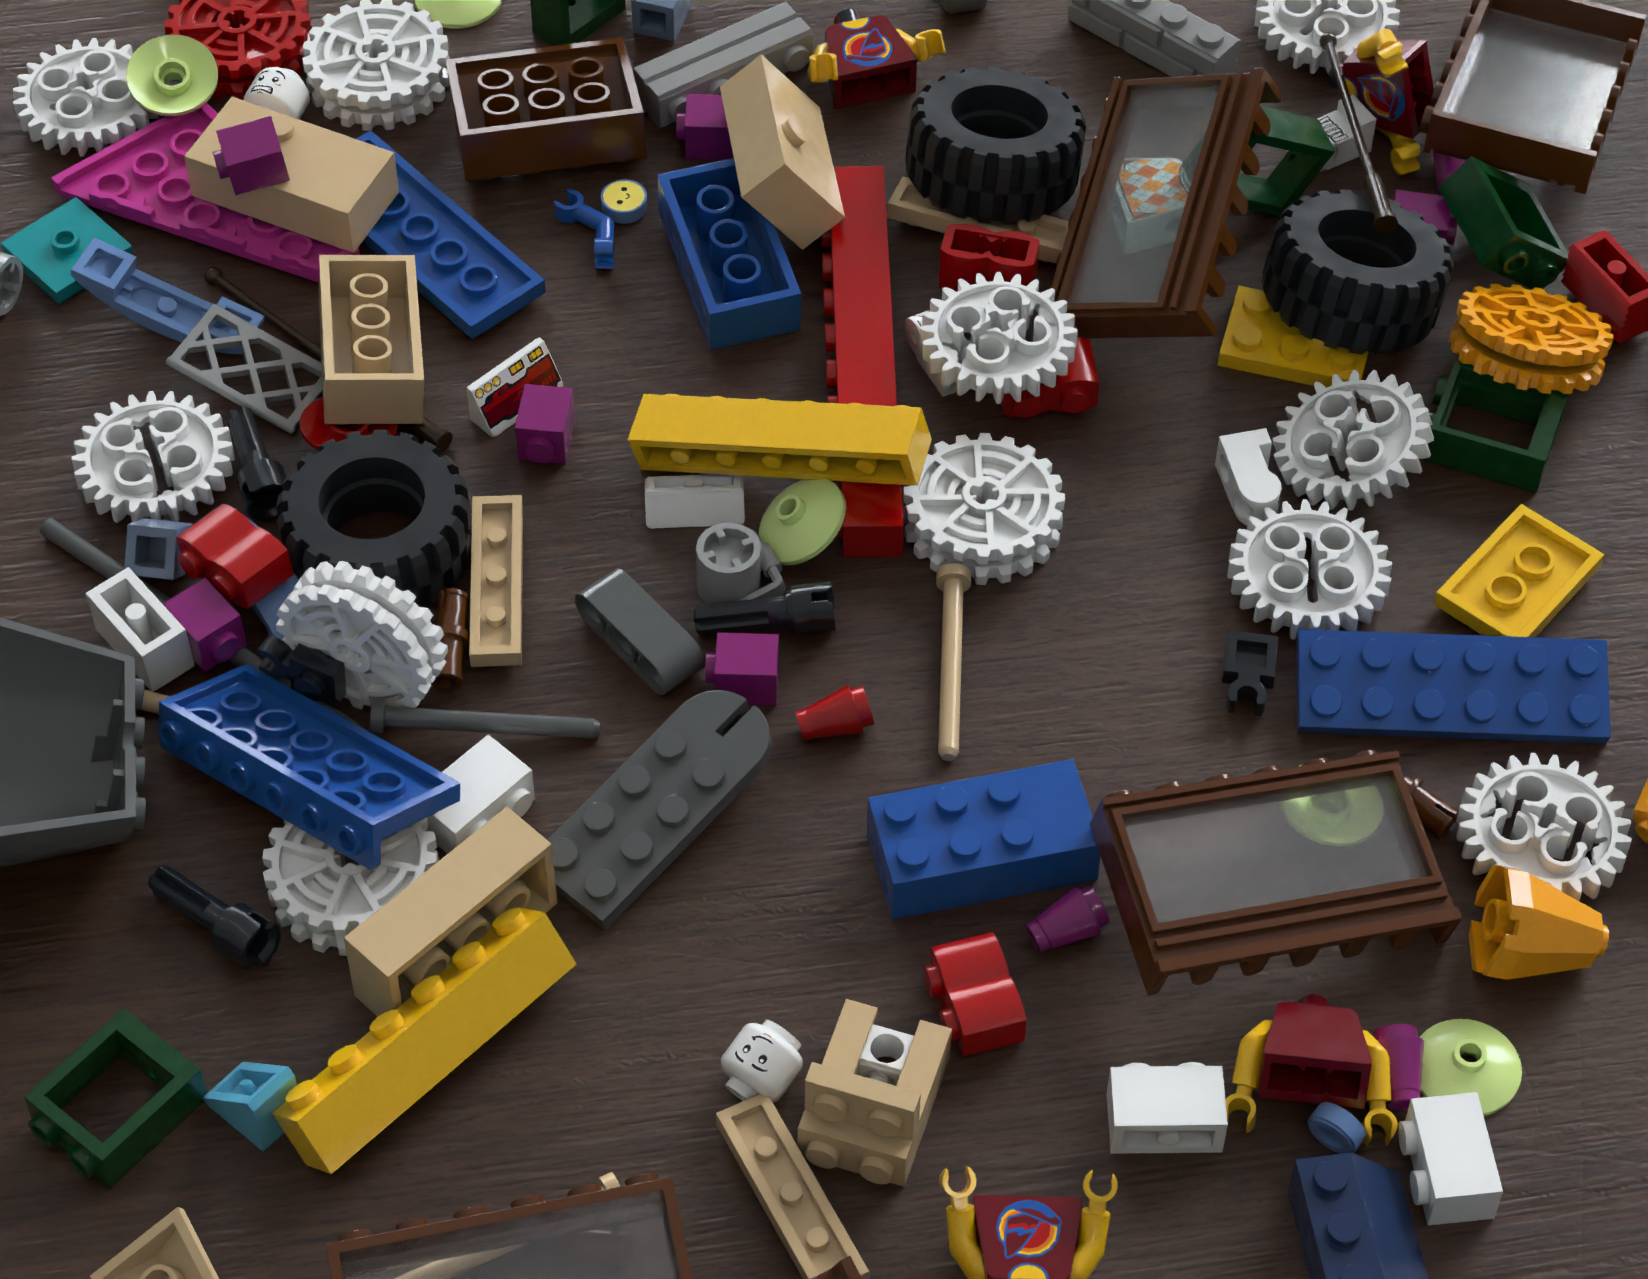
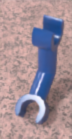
(603, 224)

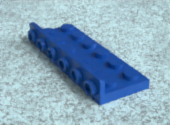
(302, 761)

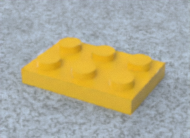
(1266, 346)
(1519, 577)

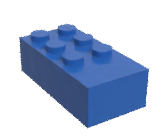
(727, 256)
(982, 838)

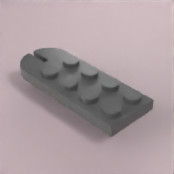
(658, 803)

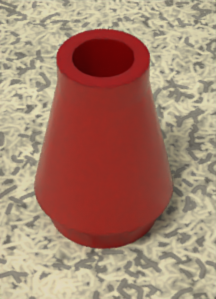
(836, 715)

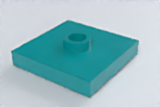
(56, 243)

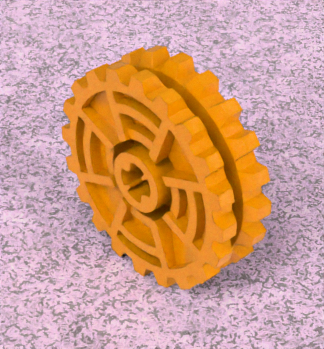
(1530, 338)

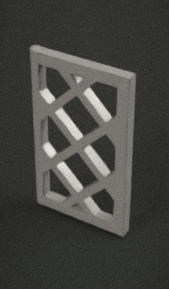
(248, 335)

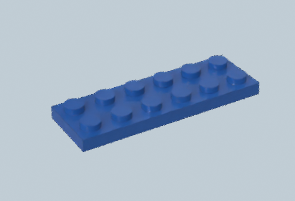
(456, 258)
(1452, 686)

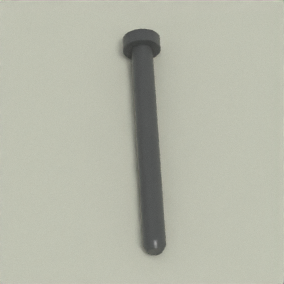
(483, 722)

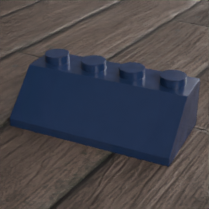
(1353, 1219)

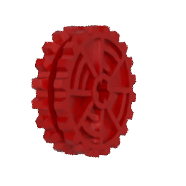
(244, 36)

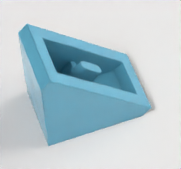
(250, 1097)

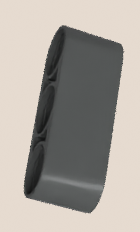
(640, 631)

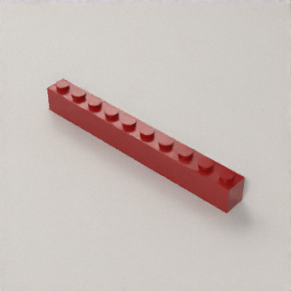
(862, 346)

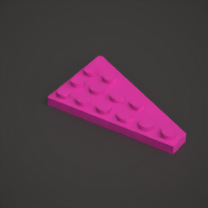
(149, 183)

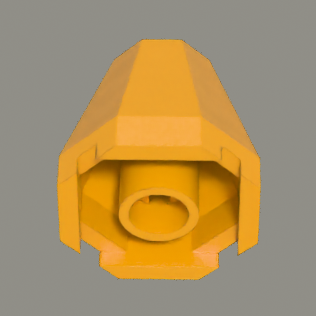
(1531, 928)

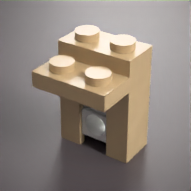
(870, 1111)

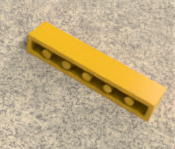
(781, 439)
(423, 1038)

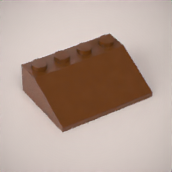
(546, 109)

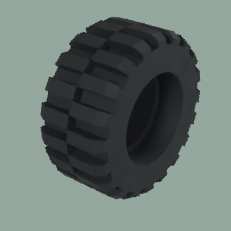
(995, 145)
(1349, 282)
(373, 476)

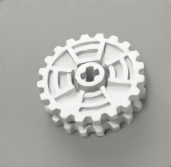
(376, 64)
(984, 508)
(370, 627)
(332, 894)

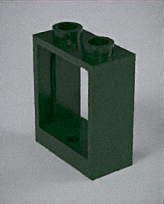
(571, 20)
(1306, 156)
(1504, 224)
(1486, 456)
(114, 1158)

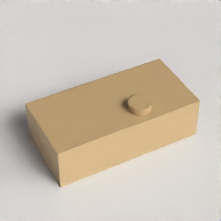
(781, 152)
(334, 183)
(370, 340)
(448, 907)

